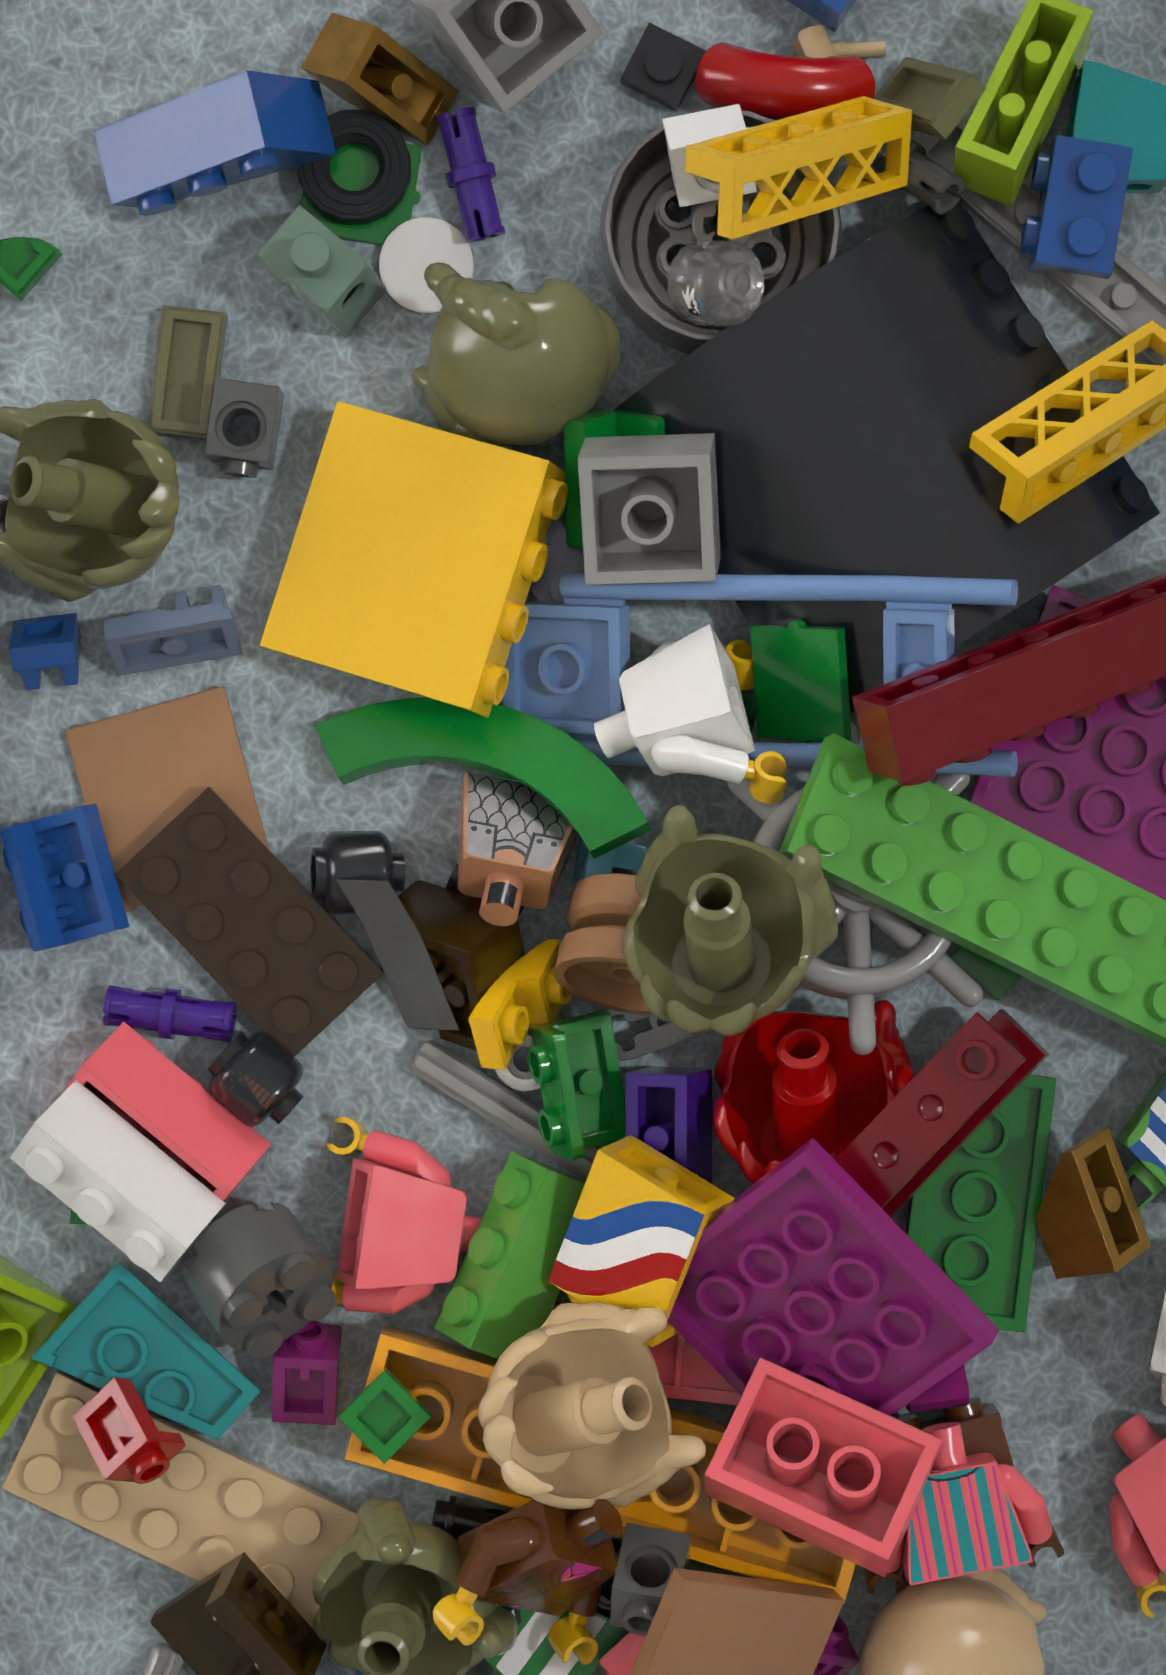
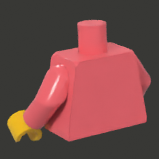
(398, 1224)
(1139, 1509)

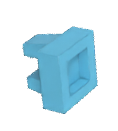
(625, 857)

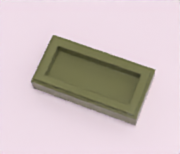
(933, 93)
(186, 371)

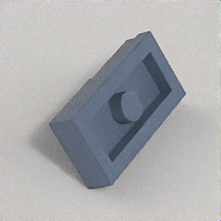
(172, 637)

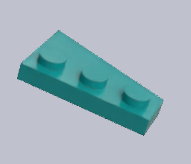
(136, 1336)

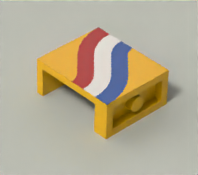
(635, 1230)

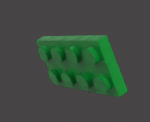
(984, 1202)

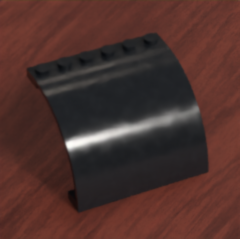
(853, 429)

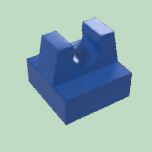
(46, 644)

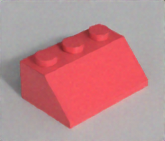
(172, 1111)
(821, 1466)

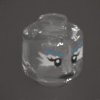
(716, 283)

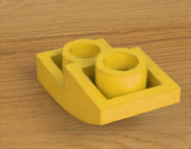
(516, 1001)

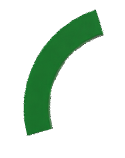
(504, 744)

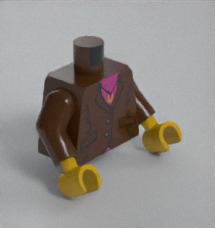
(536, 1563)

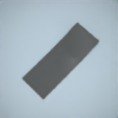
(401, 954)

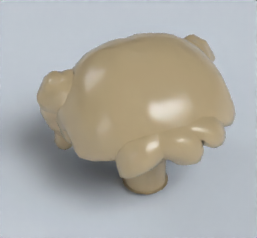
(584, 1410)
(956, 1628)

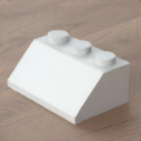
(117, 1180)

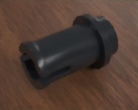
(461, 1518)

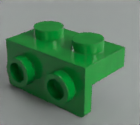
(578, 1083)

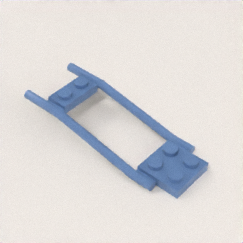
(579, 648)

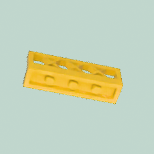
(814, 145)
(1075, 451)

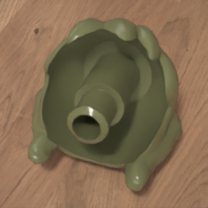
(514, 361)
(85, 498)
(724, 926)
(382, 1596)

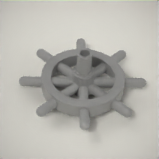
(859, 980)

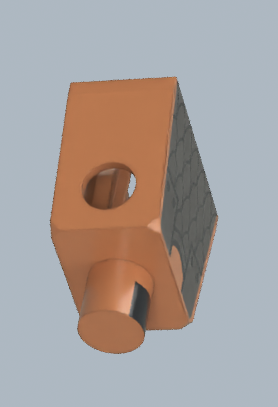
(509, 847)

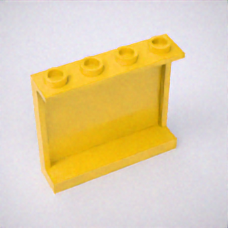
(415, 558)

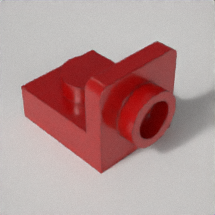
(124, 1435)

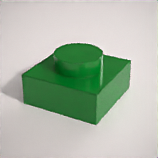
(385, 1415)

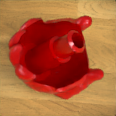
(802, 1081)

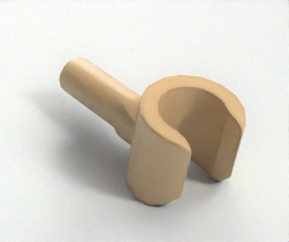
(816, 43)

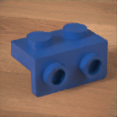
(1078, 207)
(63, 878)

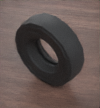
(390, 184)

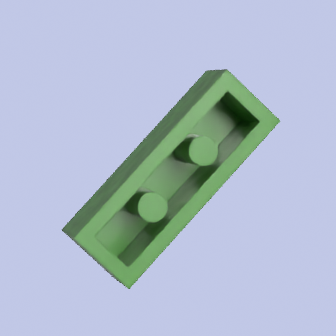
(510, 1257)

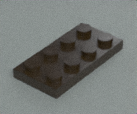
(249, 922)

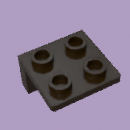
(239, 1626)

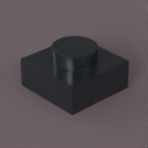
(662, 67)

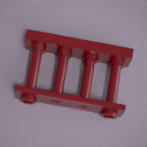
(941, 1108)

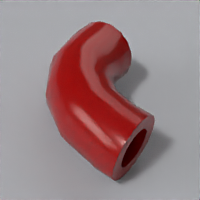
(777, 83)

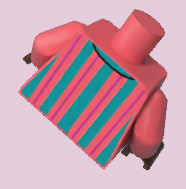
(969, 1518)

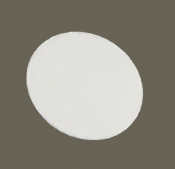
(411, 250)

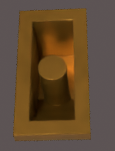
(379, 76)
(1090, 1211)

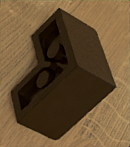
(462, 948)

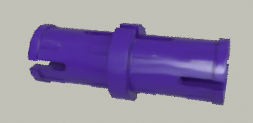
(470, 174)
(170, 1013)

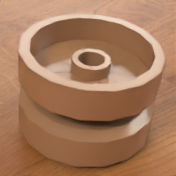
(591, 954)

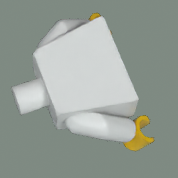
(691, 716)

